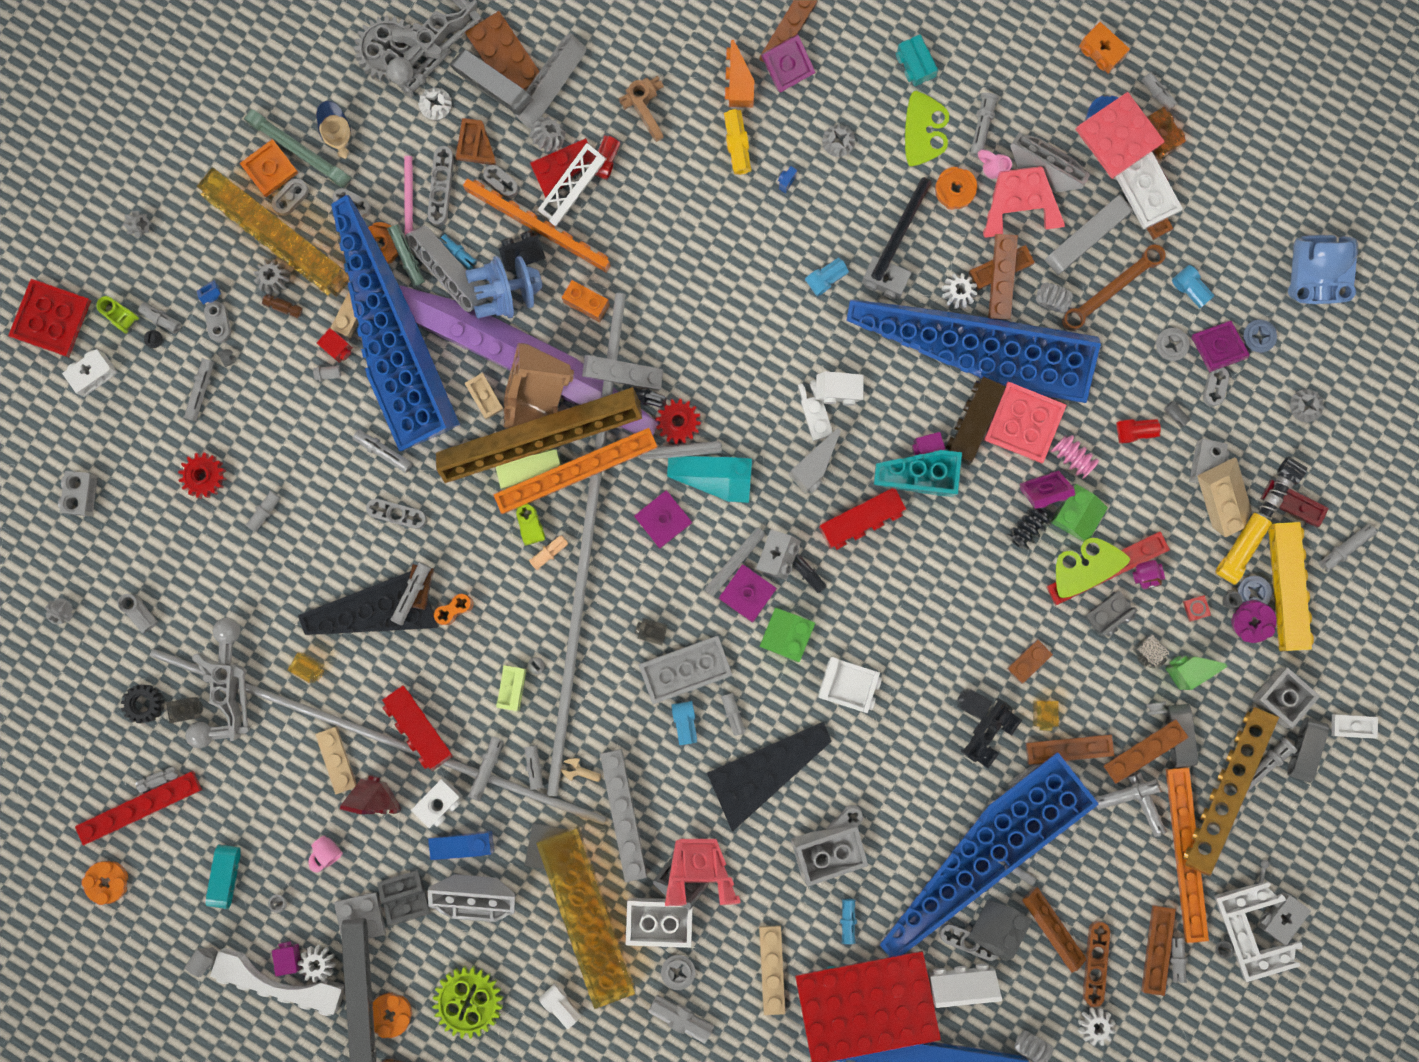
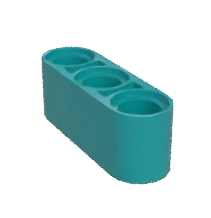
(223, 876)

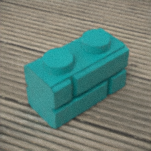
(916, 60)

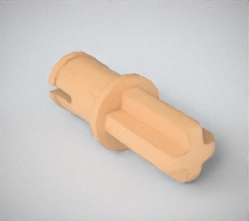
(548, 552)

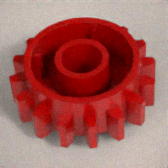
(678, 410)
(192, 472)

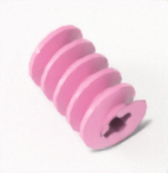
(1075, 456)

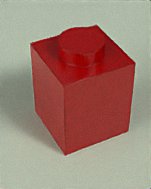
(335, 345)

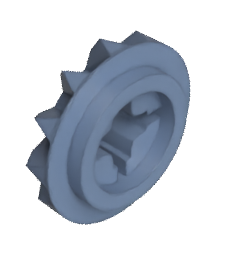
(1266, 329)
(1264, 591)

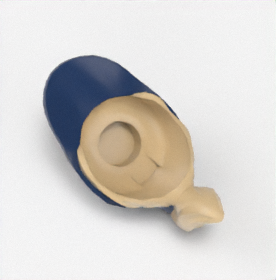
(333, 127)

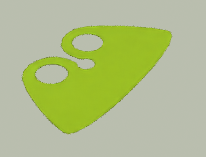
(917, 139)
(1101, 567)

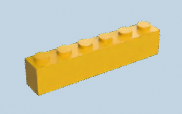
(1290, 586)

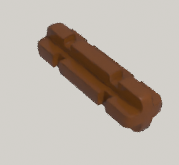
(282, 306)

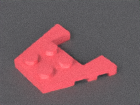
(1022, 191)
(698, 863)

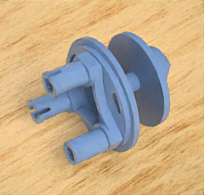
(500, 288)

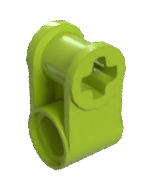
(118, 315)
(531, 528)

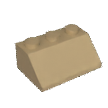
(1225, 497)

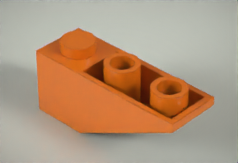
(741, 85)

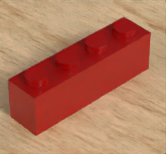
(862, 518)
(417, 728)

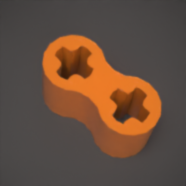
(453, 609)

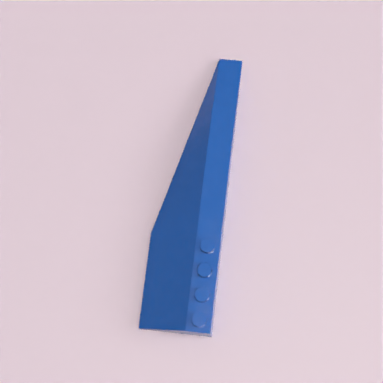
(1012, 829)

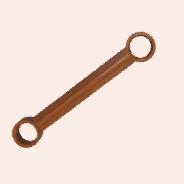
(1114, 287)

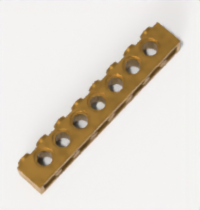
(1266, 724)

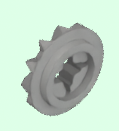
(837, 149)
(1174, 335)
(1297, 405)
(680, 982)

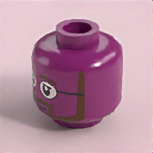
(1149, 574)

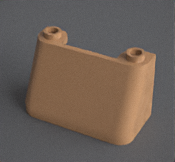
(534, 385)

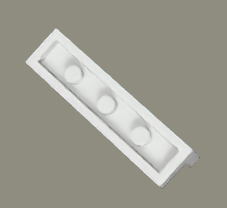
(577, 190)

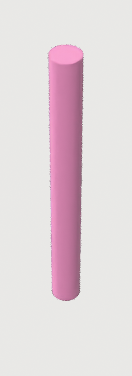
(408, 193)

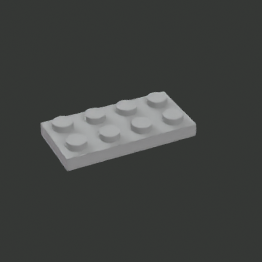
(685, 670)

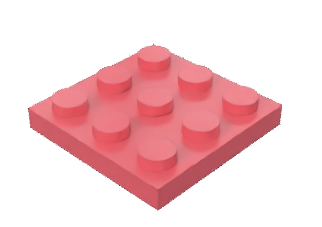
(1119, 135)
(1025, 422)

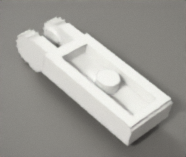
(815, 413)

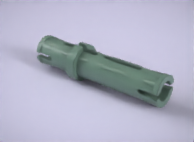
(406, 255)

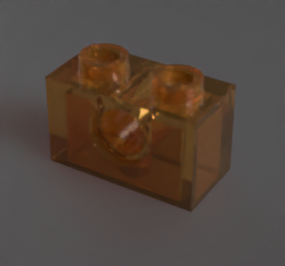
(1176, 138)

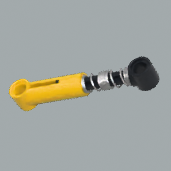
(1234, 564)

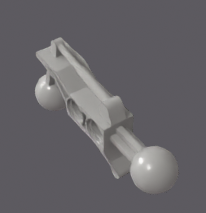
(401, 69)
(200, 733)

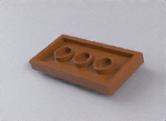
(502, 50)

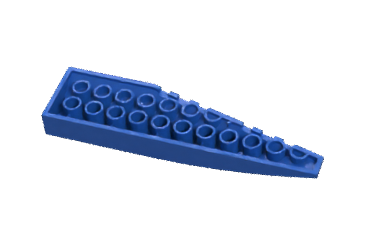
(392, 343)
(1027, 355)

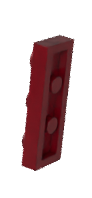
(1300, 506)

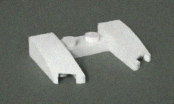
(1252, 962)

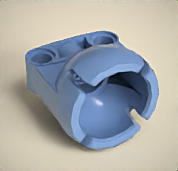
(1323, 269)

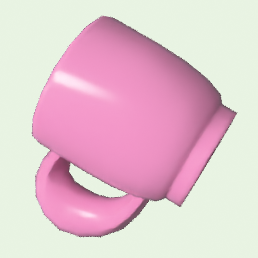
(994, 163)
(325, 852)

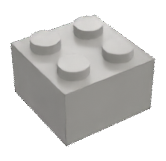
(1286, 697)

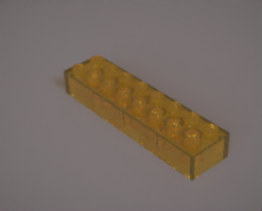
(273, 233)
(586, 917)

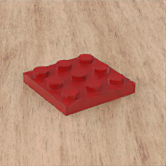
(49, 318)

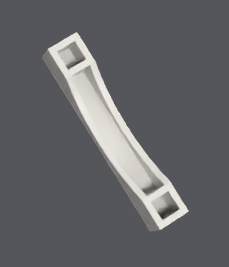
(237, 969)

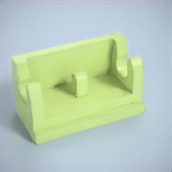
(511, 688)

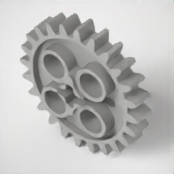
(378, 64)

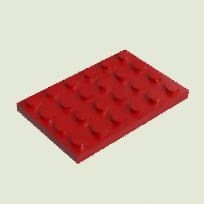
(867, 1007)

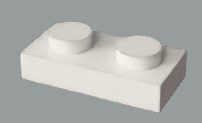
(1355, 726)

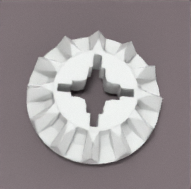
(438, 111)

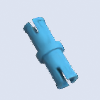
(458, 252)
(848, 921)

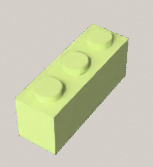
(527, 467)

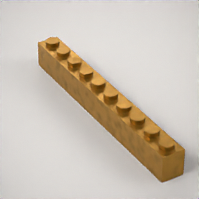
(538, 435)

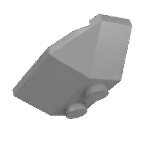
(1060, 169)
(472, 898)

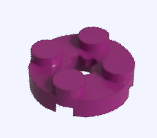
(1247, 632)

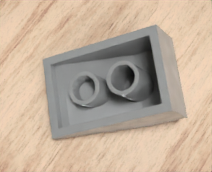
(811, 469)
(828, 853)

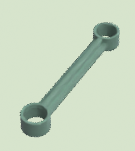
(332, 172)

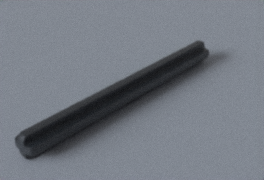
(901, 229)

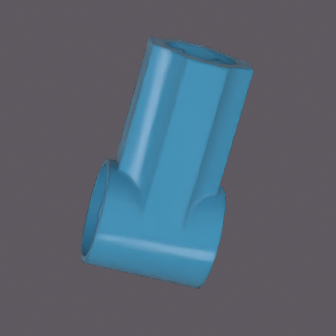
(823, 279)
(1189, 282)
(684, 718)

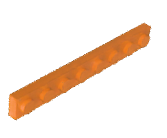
(530, 220)
(575, 471)
(1188, 879)

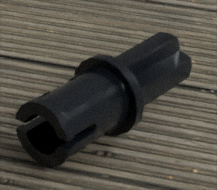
(647, 397)
(809, 574)

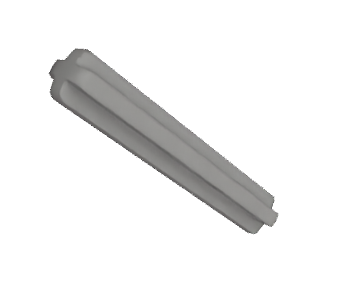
(683, 450)
(735, 561)

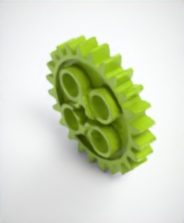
(484, 1009)

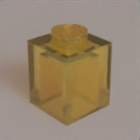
(306, 667)
(1045, 714)

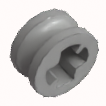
(1156, 708)

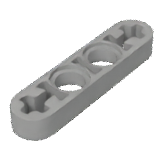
(444, 186)

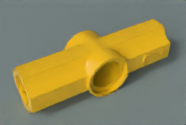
(737, 142)

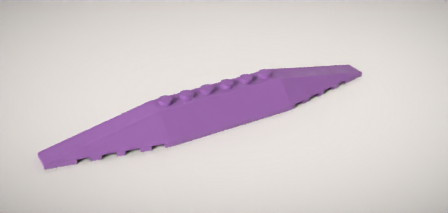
(498, 344)

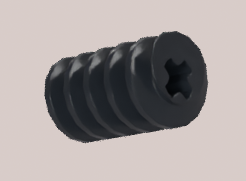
(1029, 527)

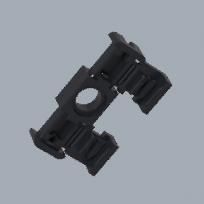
(999, 716)

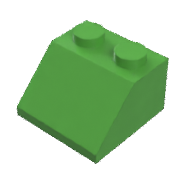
(1080, 514)
(787, 634)
(1192, 671)

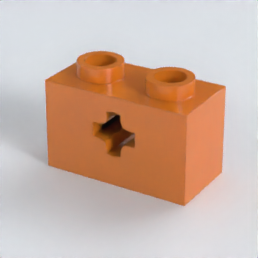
(1113, 51)
(585, 301)

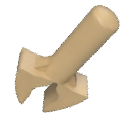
(580, 771)

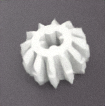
(964, 297)
(308, 963)
(1089, 1031)

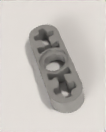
(380, 515)
(952, 941)

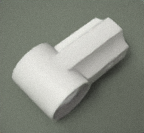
(556, 1001)

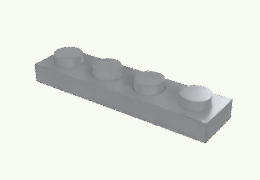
(622, 372)

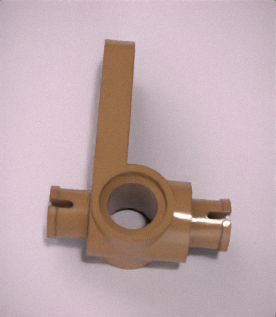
(649, 88)

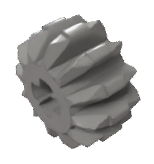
(547, 134)
(273, 283)
(1054, 297)
(1033, 1047)

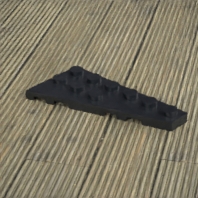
(367, 611)
(756, 777)

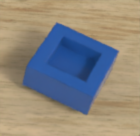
(787, 178)
(209, 292)

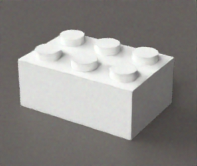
(656, 924)

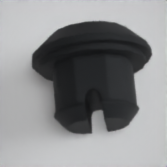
(153, 339)

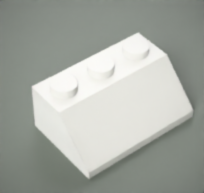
(964, 986)

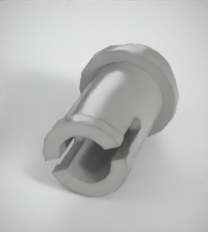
(321, 373)

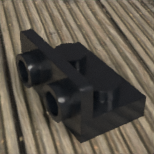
(526, 246)

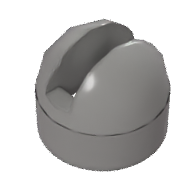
(539, 662)
(277, 899)

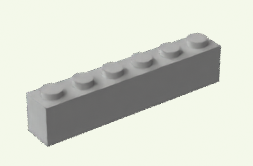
(623, 815)

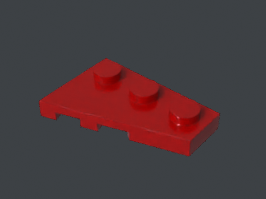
(553, 166)

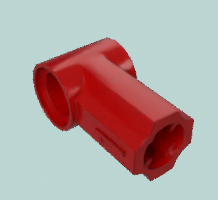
(609, 149)
(1133, 430)

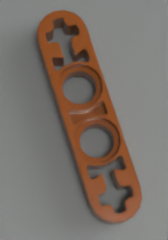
(1092, 963)

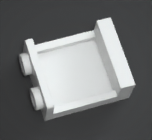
(849, 685)

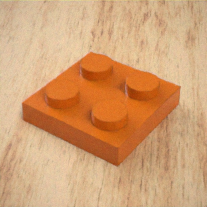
(269, 168)

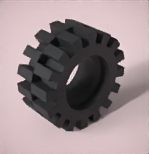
(130, 703)

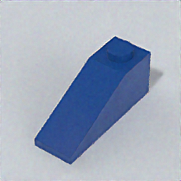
(461, 845)

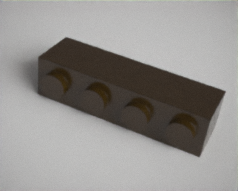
(976, 418)

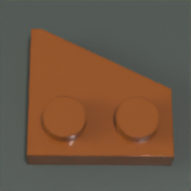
(474, 143)

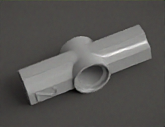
(680, 1019)

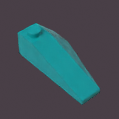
(924, 473)
(719, 476)

